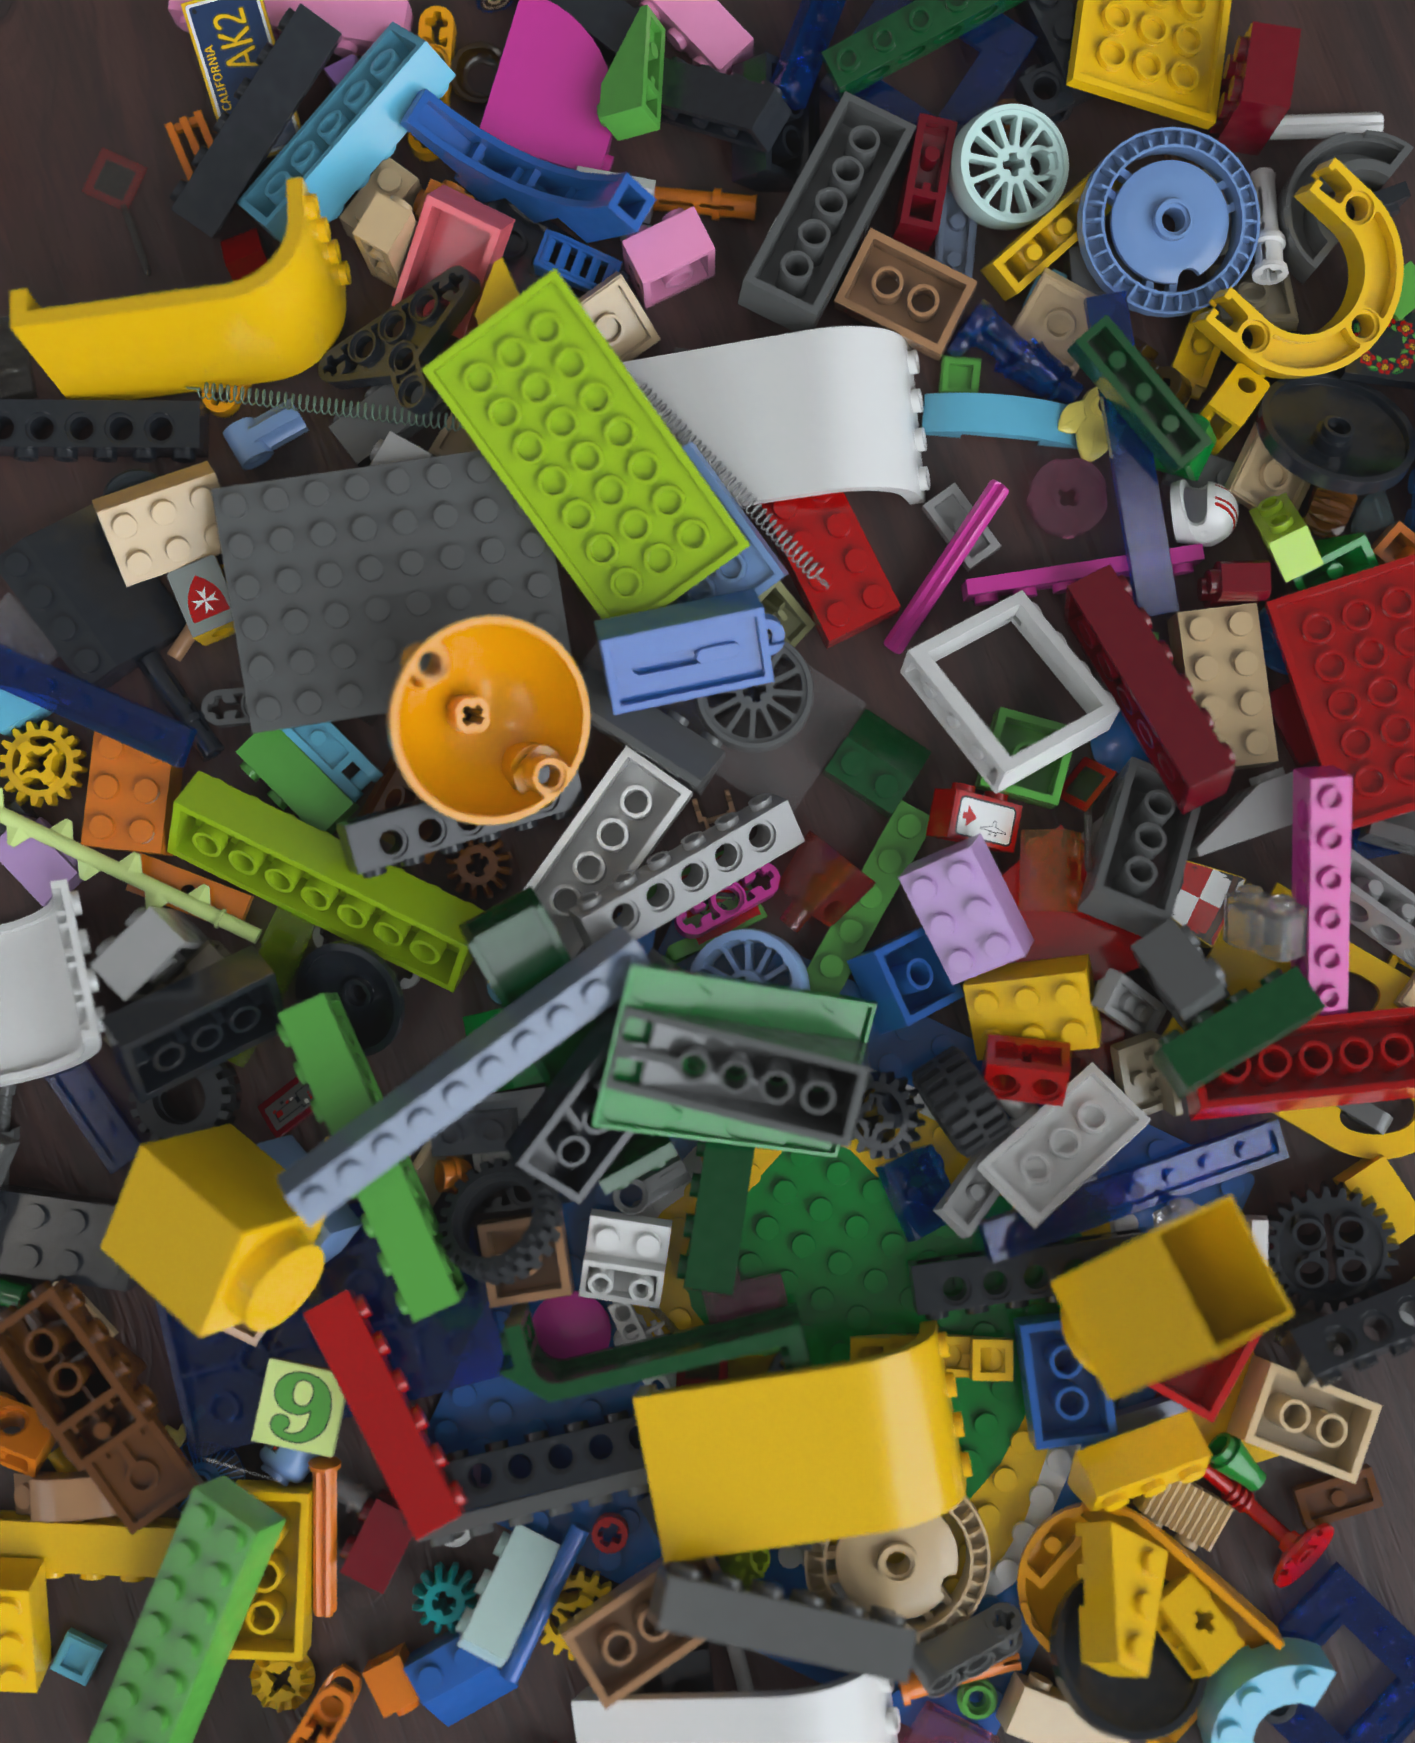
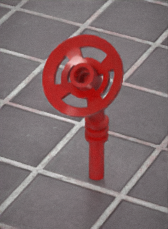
(1297, 1550)

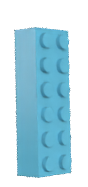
(350, 129)

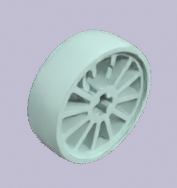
(1050, 153)

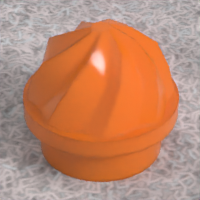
(448, 1172)

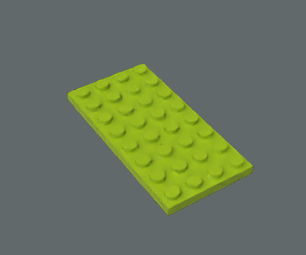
(585, 452)

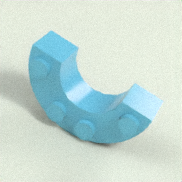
(1257, 1683)

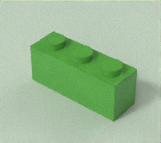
(295, 780)

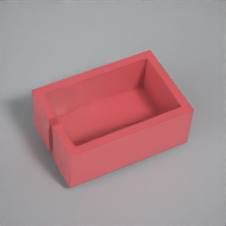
(451, 234)

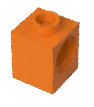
(390, 1683)

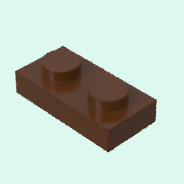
(1335, 1498)

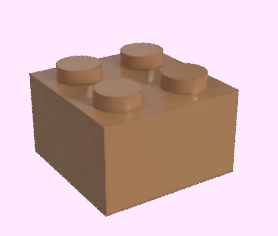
(547, 1282)

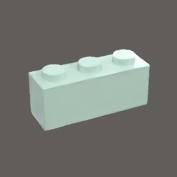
(506, 1594)

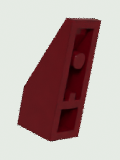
(924, 182)

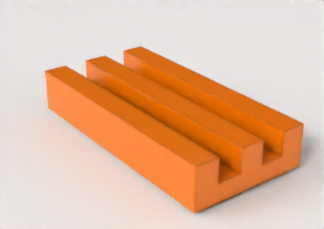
(186, 125)

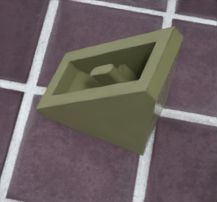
(787, 610)

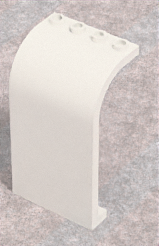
(800, 411)
(46, 992)
(840, 1711)

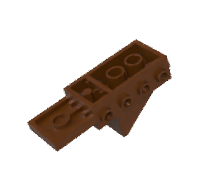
(94, 1403)

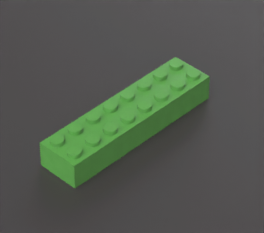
(396, 1200)
(190, 1617)

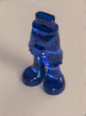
(1018, 359)

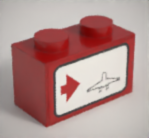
(963, 814)

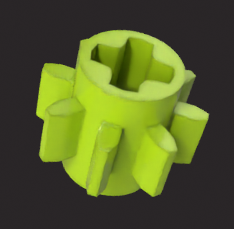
(746, 1564)

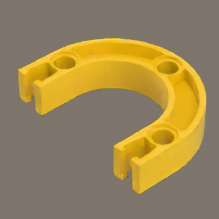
(1371, 295)

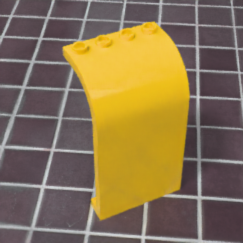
(211, 334)
(805, 1452)

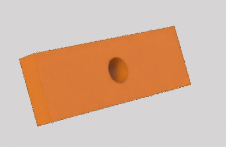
(222, 896)

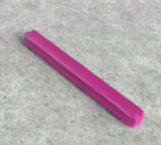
(946, 566)

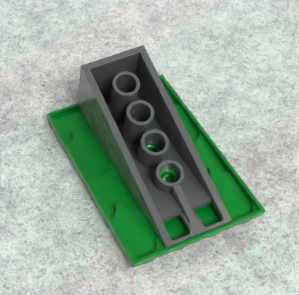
(736, 1062)

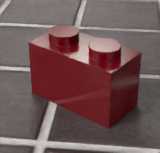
(379, 1545)

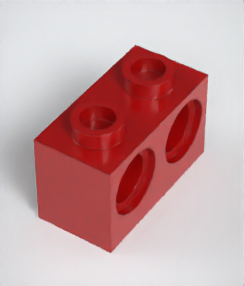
(1027, 1069)

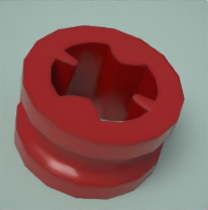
(605, 1521)

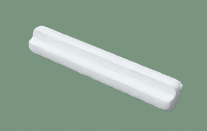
(1327, 125)

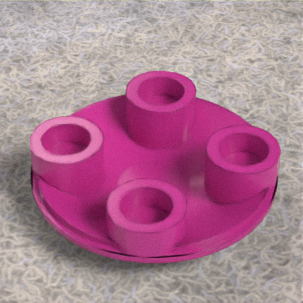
(571, 1326)

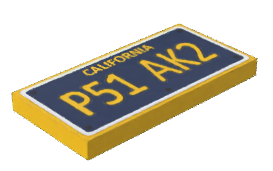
(227, 43)

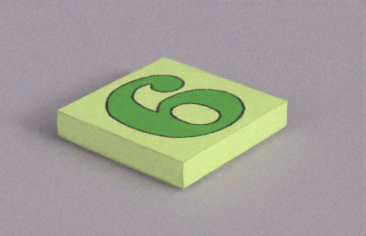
(299, 1408)

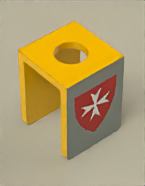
(203, 599)

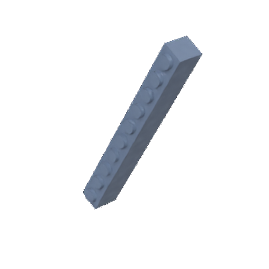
(460, 1077)

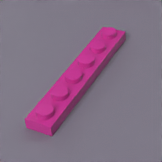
(988, 588)

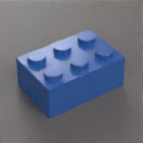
(1059, 1394)

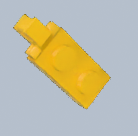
(1196, 357)

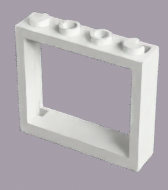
(965, 725)

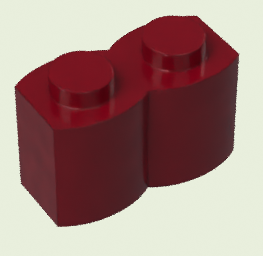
(1235, 583)

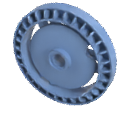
(1193, 204)

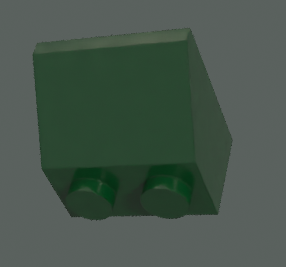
(877, 763)

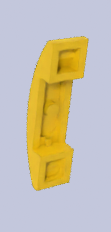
(970, 1355)

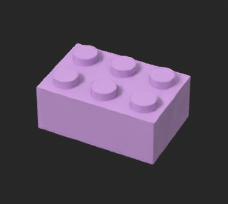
(966, 909)

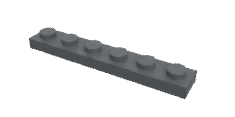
(556, 1501)

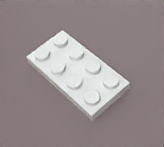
(1063, 1145)

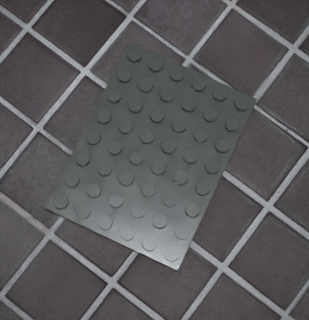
(361, 563)

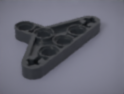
(424, 336)

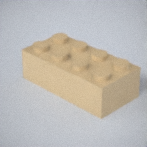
(1227, 669)

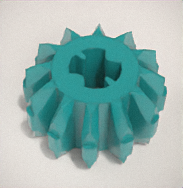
(437, 1608)

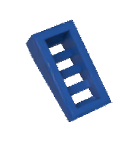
(582, 252)

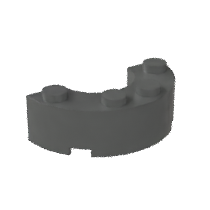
(1368, 155)

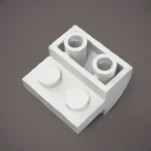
(625, 1258)

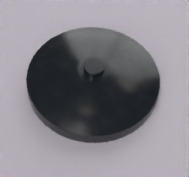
(1336, 433)
(1121, 1706)

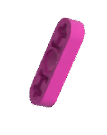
(757, 895)

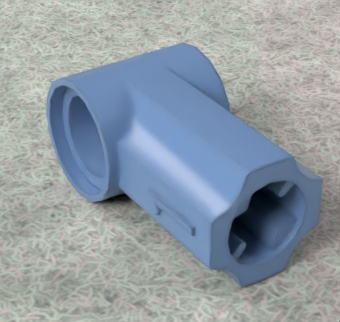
(256, 438)

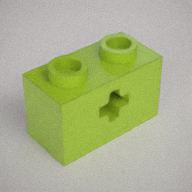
(1286, 536)

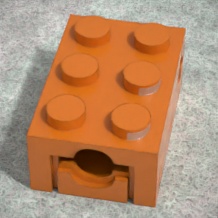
(128, 799)

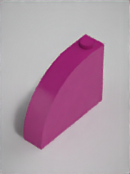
(550, 90)

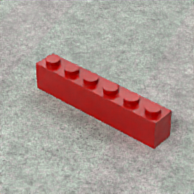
(385, 1414)

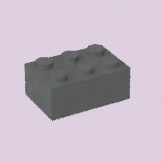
(1179, 973)

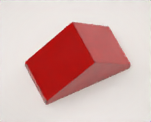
(244, 254)

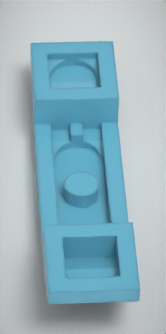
(995, 417)

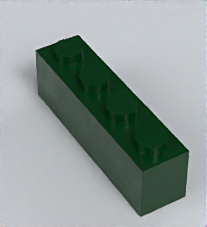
(1139, 395)
(1237, 1031)
(717, 1219)

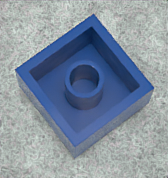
(904, 980)

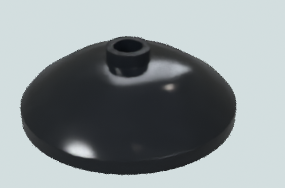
(345, 970)

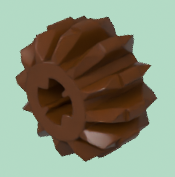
(1328, 512)
(492, 871)

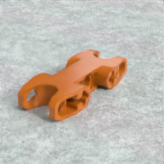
(327, 1709)

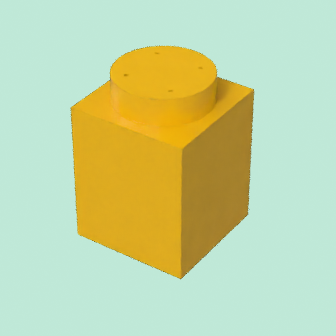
(214, 1232)
(1169, 1299)

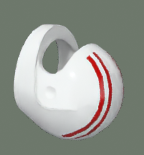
(1203, 513)

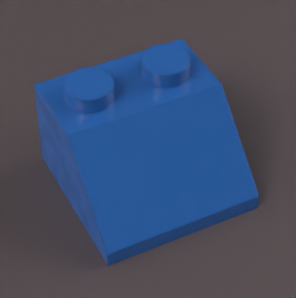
(453, 1680)

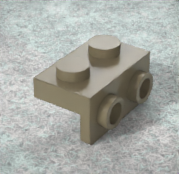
(1140, 1077)

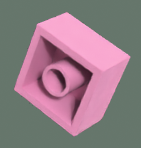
(669, 256)

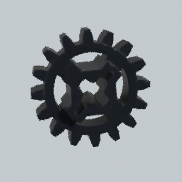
(886, 1110)

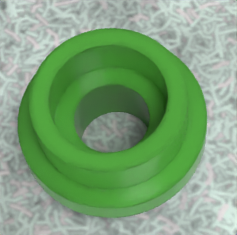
(980, 1709)

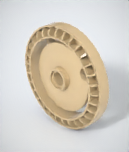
(916, 1581)

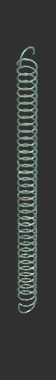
(321, 405)

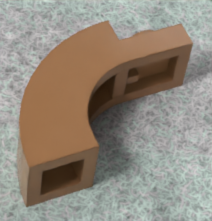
(59, 1497)

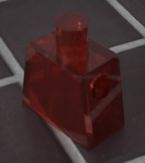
(821, 884)

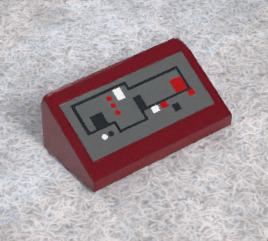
(287, 1107)

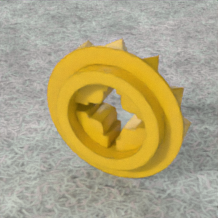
(286, 1698)

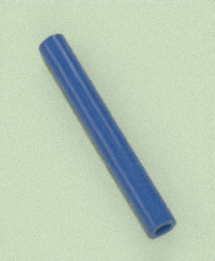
(545, 1602)

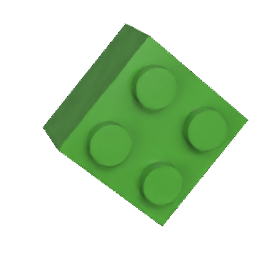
(1017, 732)

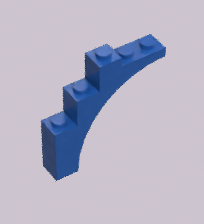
(491, 170)

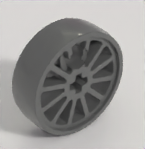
(778, 738)

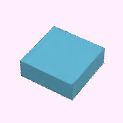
(78, 1656)

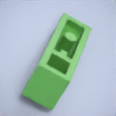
(634, 81)

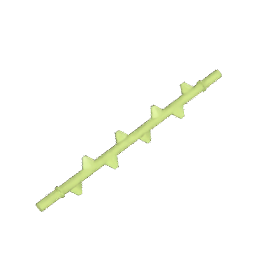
(127, 870)

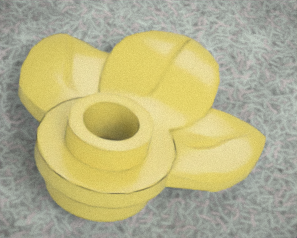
(1087, 423)

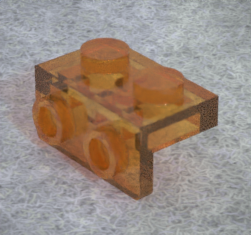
(1050, 870)

